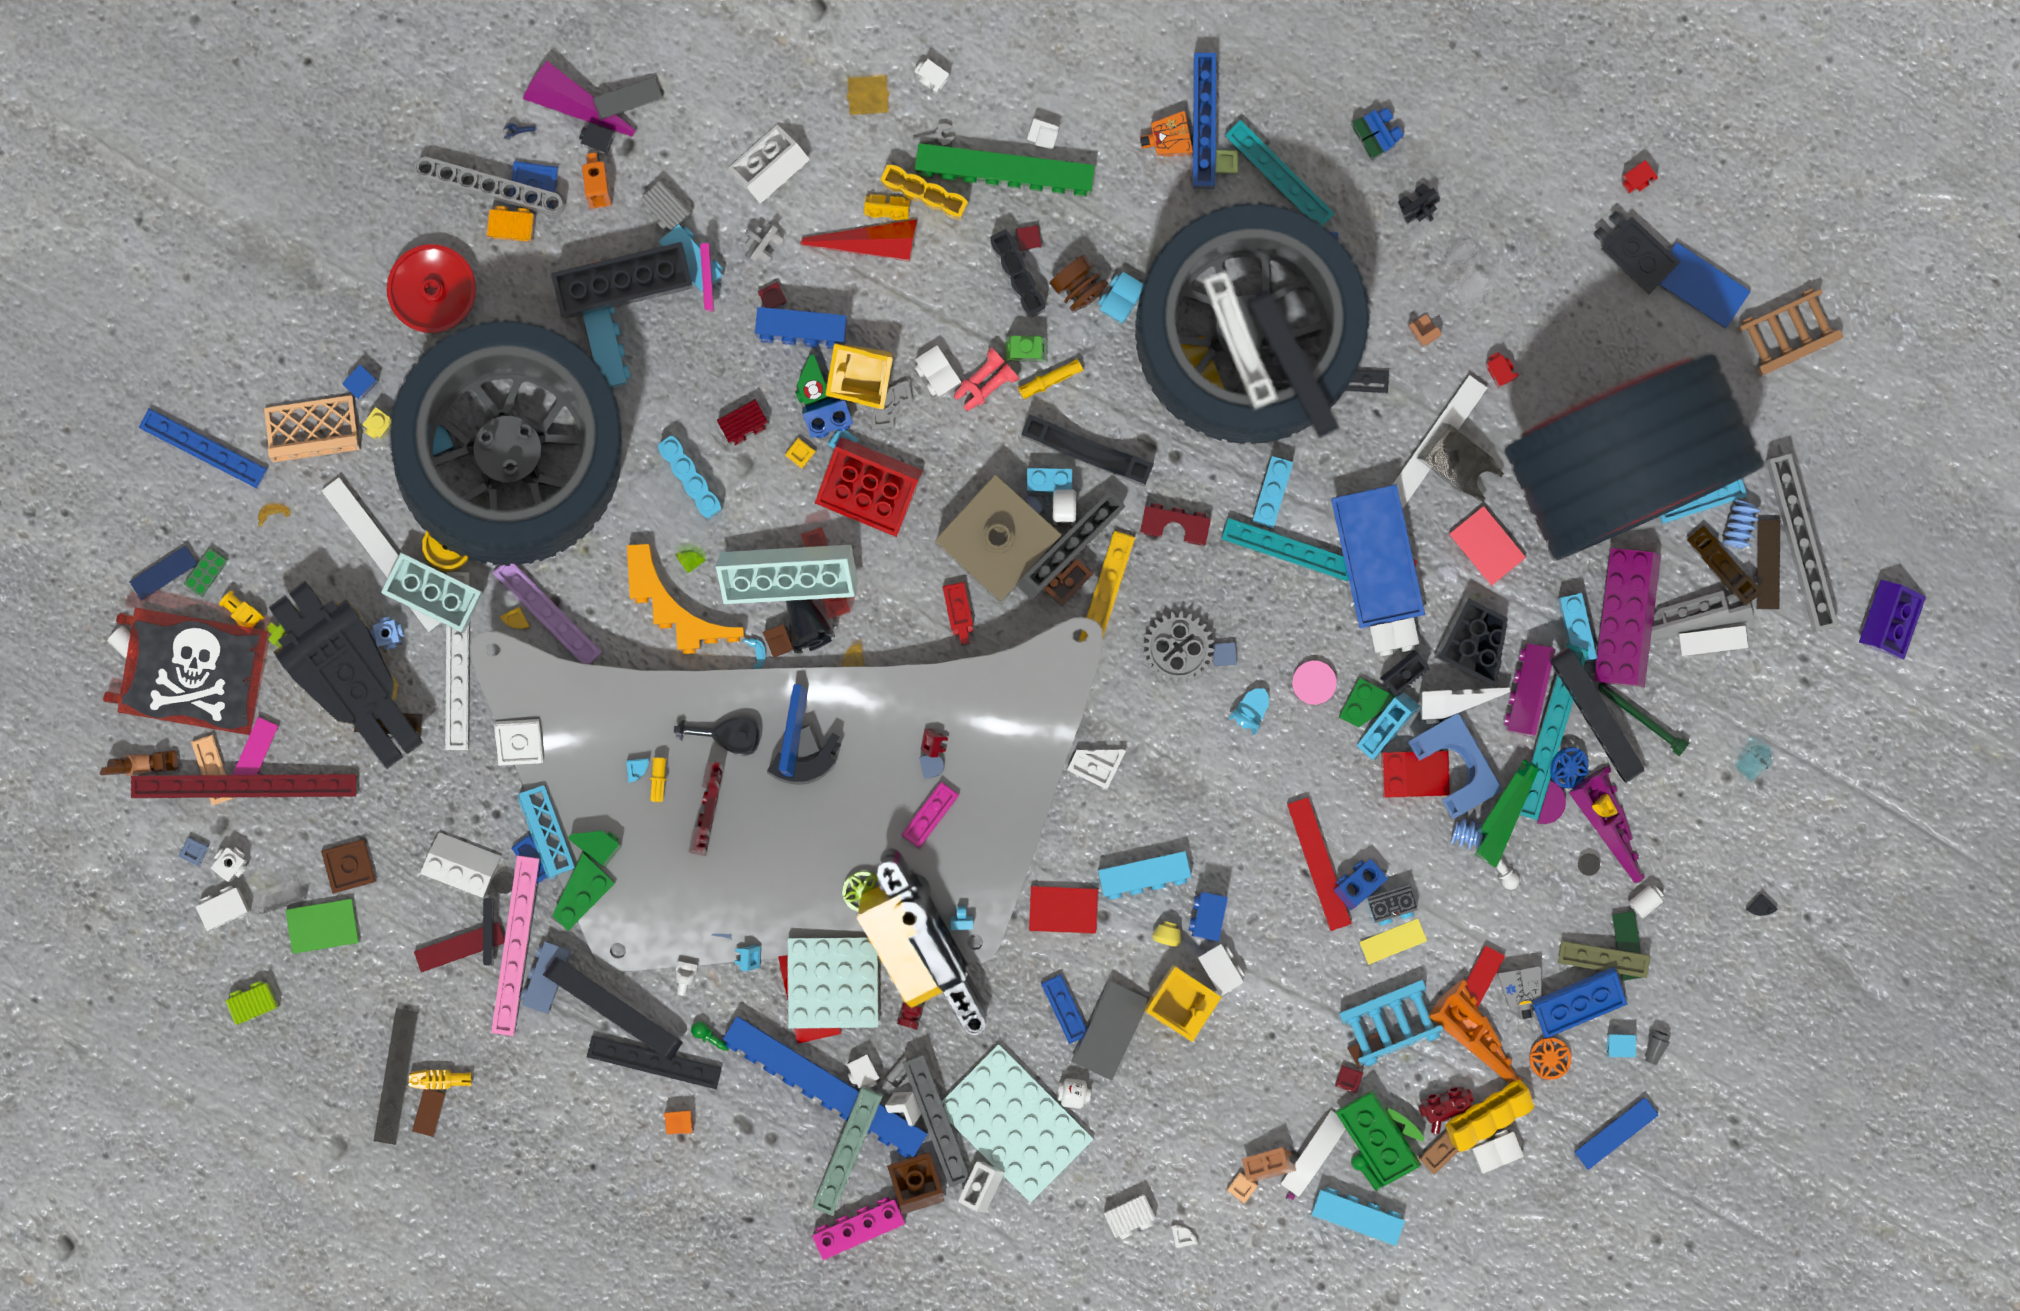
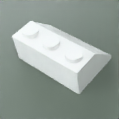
(768, 163)
(461, 865)

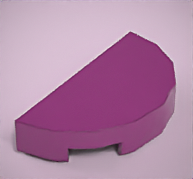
(1553, 804)

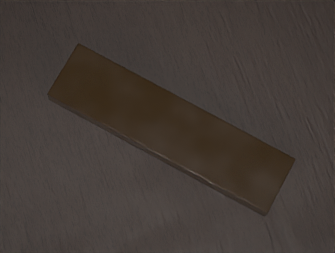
(1768, 564)

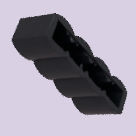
(1014, 268)

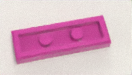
(707, 277)
(256, 748)
(930, 815)

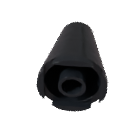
(807, 626)

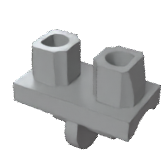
(757, 251)

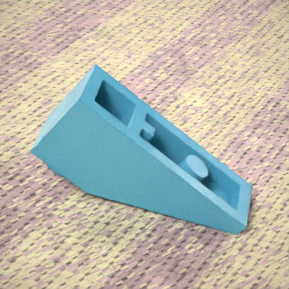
(1388, 725)

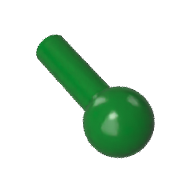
(1360, 1164)

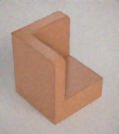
(1424, 331)

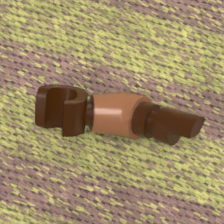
(141, 763)

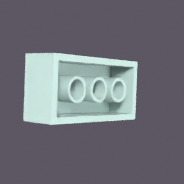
(432, 593)

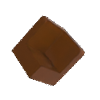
(778, 640)

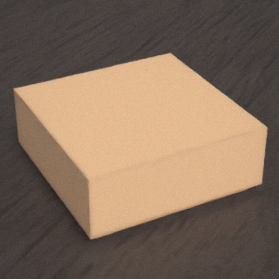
(1242, 1188)

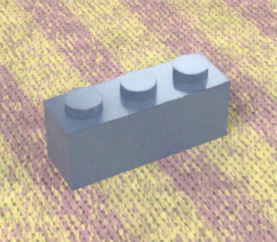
(541, 990)

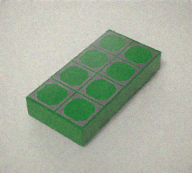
(205, 572)

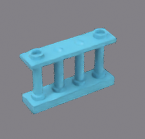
(1394, 1001)

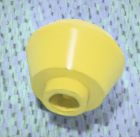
(1167, 934)

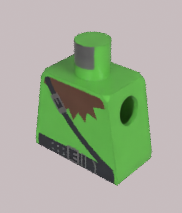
(1026, 349)

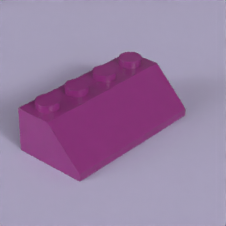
(1530, 690)

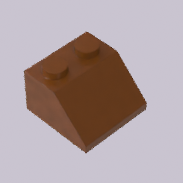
(915, 1183)

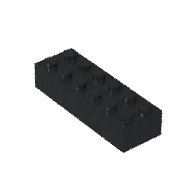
(622, 280)

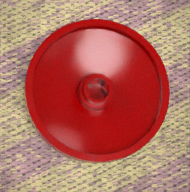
(431, 289)

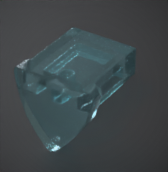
(1755, 761)

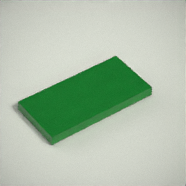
(1378, 1138)

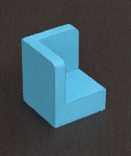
(1621, 1045)

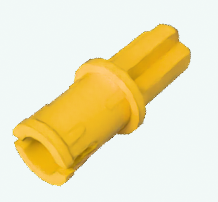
(657, 779)

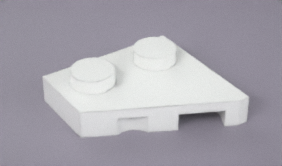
(1096, 765)

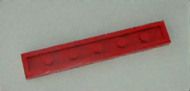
(1318, 863)

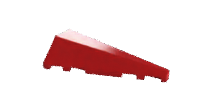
(883, 241)

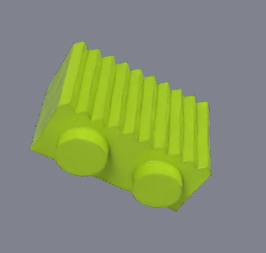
(252, 1002)

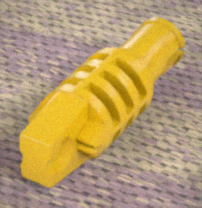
(438, 1079)

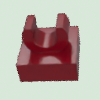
(931, 743)

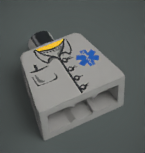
(1521, 988)

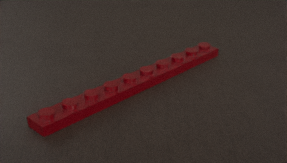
(243, 786)

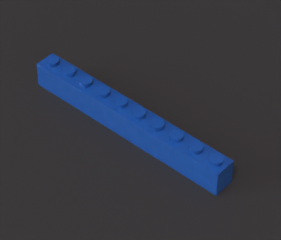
(819, 1083)

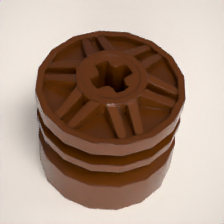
(1079, 283)

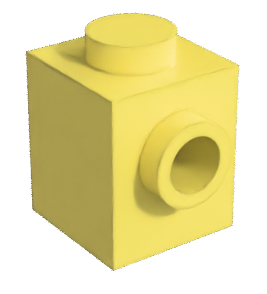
(377, 424)

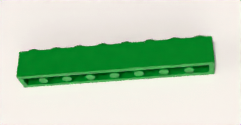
(1004, 169)

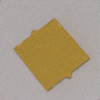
(868, 95)

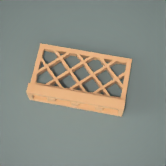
(309, 447)

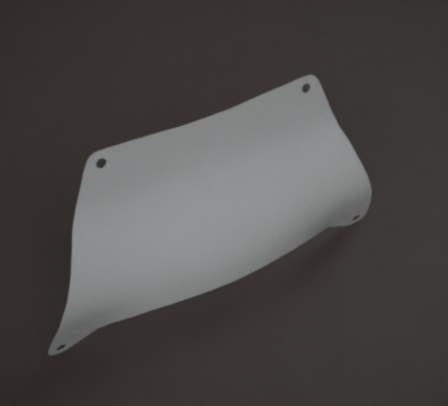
(781, 846)

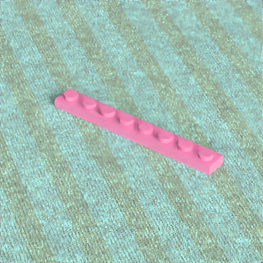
(515, 945)

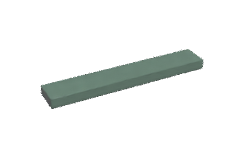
(847, 1150)

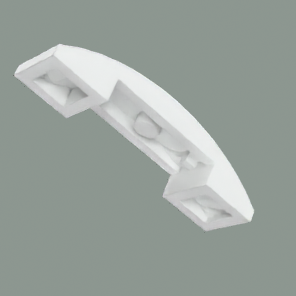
(1314, 1154)

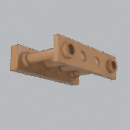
(1808, 344)

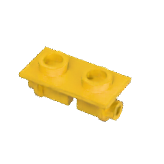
(896, 209)

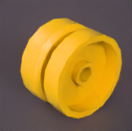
(439, 558)

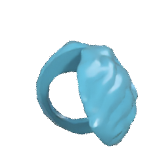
(1251, 709)

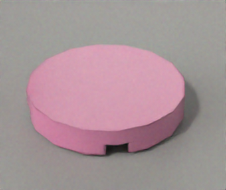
(1314, 682)

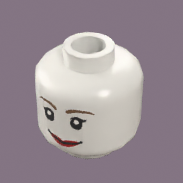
(1073, 1093)

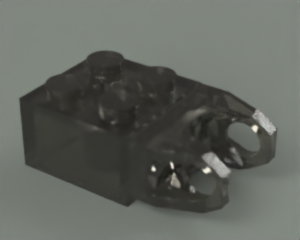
(1464, 465)

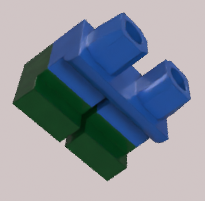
(1372, 124)

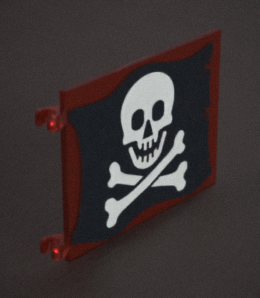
(190, 671)

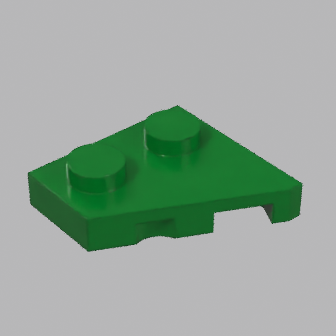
(1365, 703)

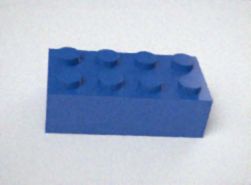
(800, 326)

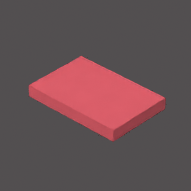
(1487, 546)

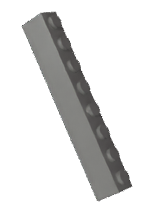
(1802, 543)

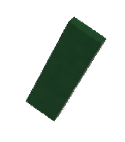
(1626, 935)

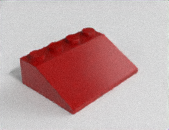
(868, 486)

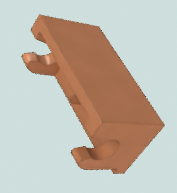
(1268, 1165)

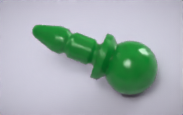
(701, 1031)

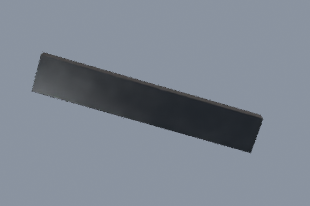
(1275, 372)
(653, 1062)

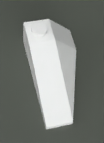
(1442, 704)

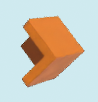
(679, 1122)

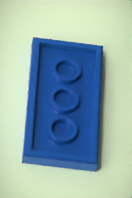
(1704, 287)
(1579, 1002)

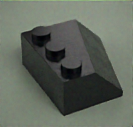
(1475, 642)

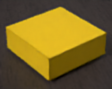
(800, 453)

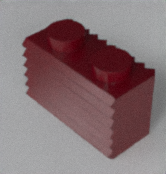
(742, 422)

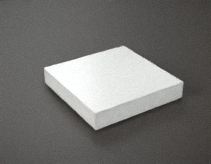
(518, 742)

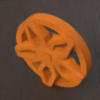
(1550, 1058)

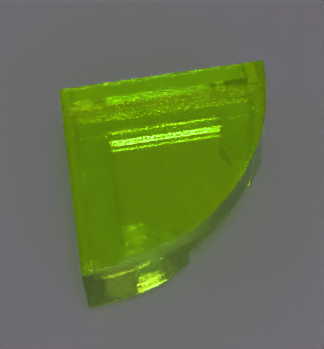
(690, 559)

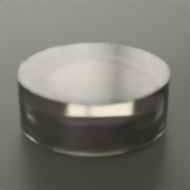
(1588, 864)
(503, 882)

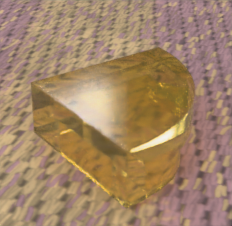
(853, 657)

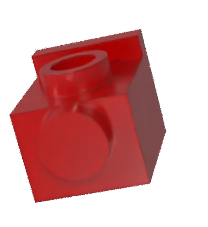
(1639, 177)
(1500, 369)

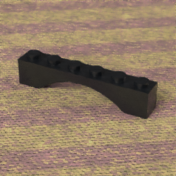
(1087, 451)

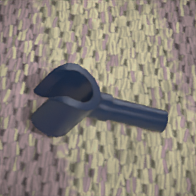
(516, 130)

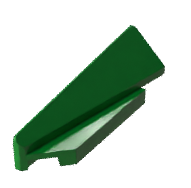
(1505, 814)

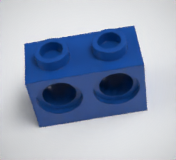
(825, 410)
(1362, 886)

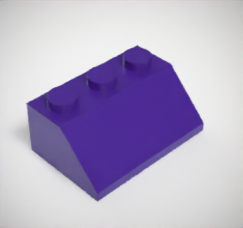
(1892, 619)

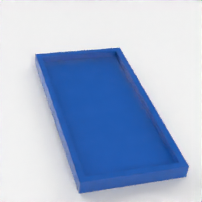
(1378, 556)

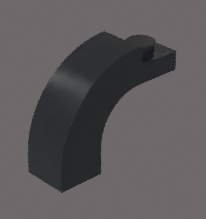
(811, 770)

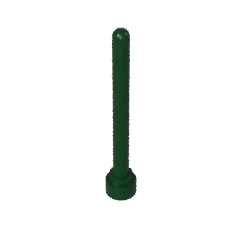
(1677, 744)

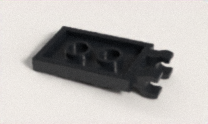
(1637, 253)

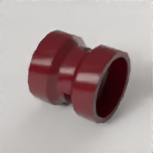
(909, 1016)

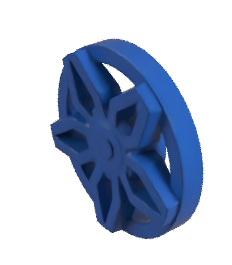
(1569, 767)

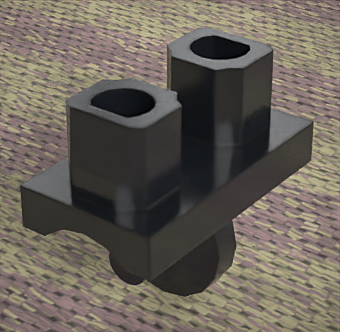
(1421, 207)

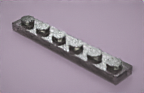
(396, 1076)

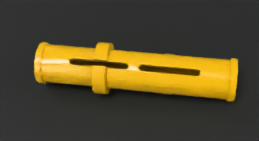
(1047, 380)

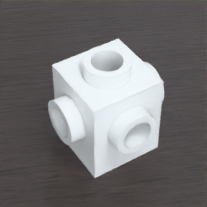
(222, 867)

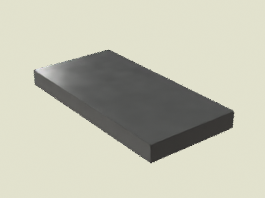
(1110, 1030)

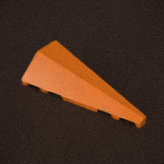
(1464, 1022)

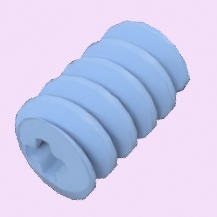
(1742, 525)
(1467, 834)

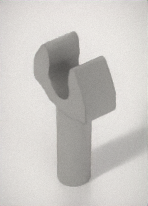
(936, 136)

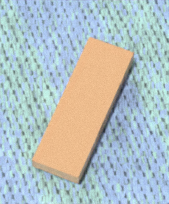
(209, 760)

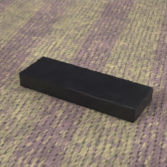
(488, 931)

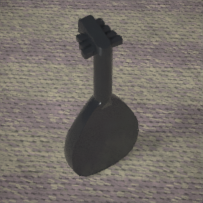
(737, 734)

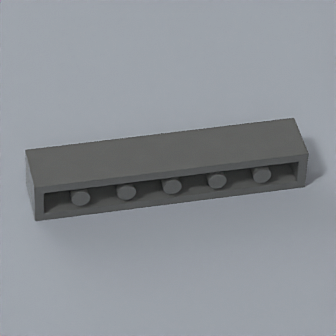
(1070, 545)

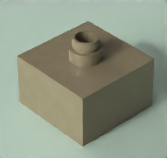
(997, 538)

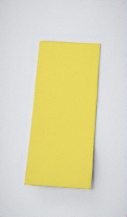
(1393, 941)

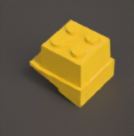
(859, 375)
(1182, 1003)

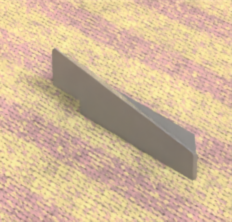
(1699, 615)

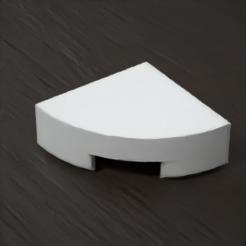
(1183, 1236)

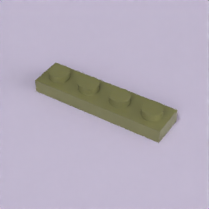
(1604, 958)

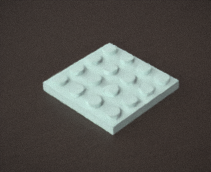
(832, 983)

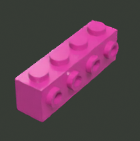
(858, 1229)

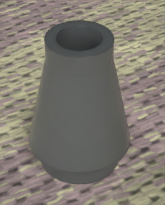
(1657, 1046)

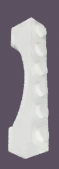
(1239, 340)

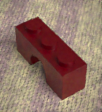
(1195, 525)

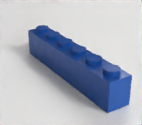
(1204, 121)

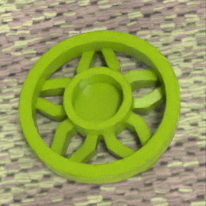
(860, 888)

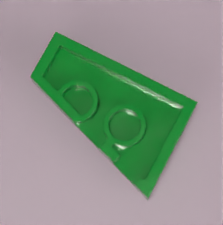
(582, 892)

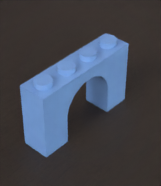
(1480, 780)

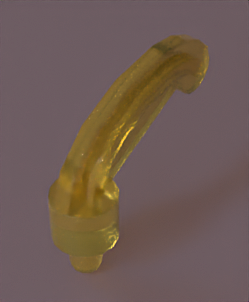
(270, 510)

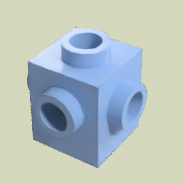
(394, 637)

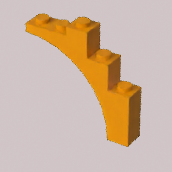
(646, 585)

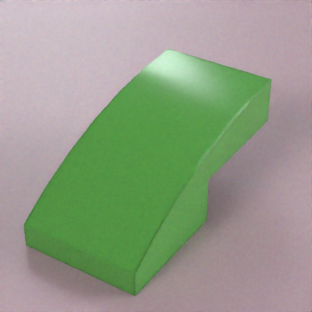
(1408, 1128)

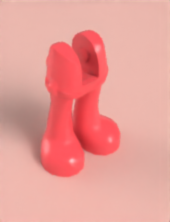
(993, 362)

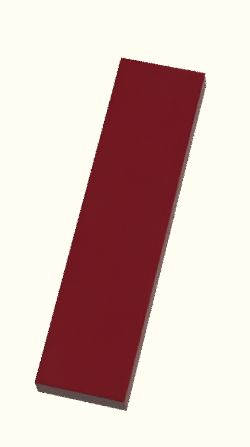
(455, 948)

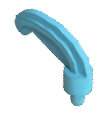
(759, 649)

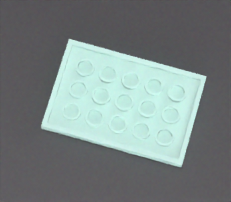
(1015, 1123)

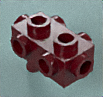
(1440, 1107)

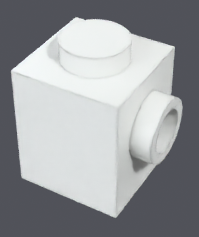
(863, 1072)

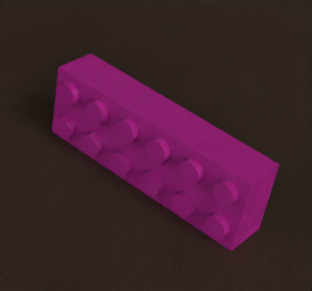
(1627, 617)

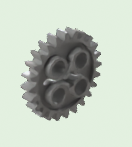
(1165, 631)

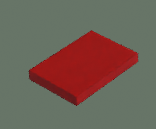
(1063, 909)

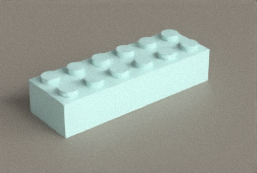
(787, 574)

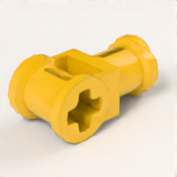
(244, 614)

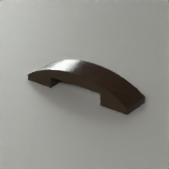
(1724, 566)

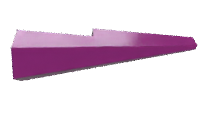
(558, 92)
(1612, 829)

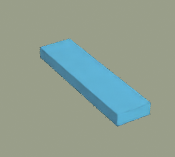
(1722, 496)

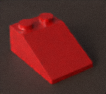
(1408, 777)

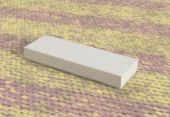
(1713, 641)

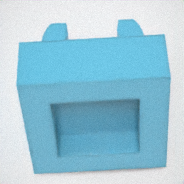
(961, 921)
(749, 957)

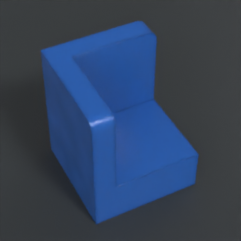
(360, 382)

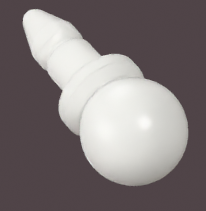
(1509, 879)

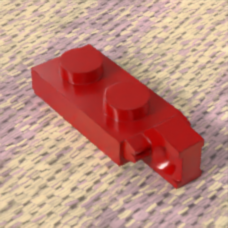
(958, 611)

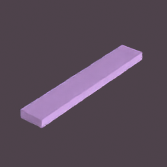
(547, 613)

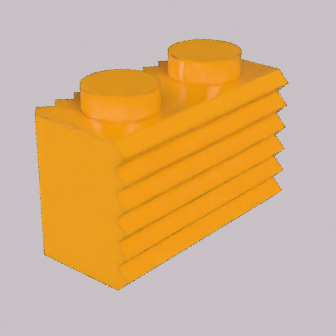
(510, 224)

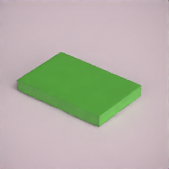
(322, 926)

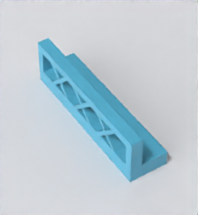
(538, 836)

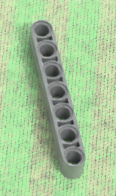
(482, 179)

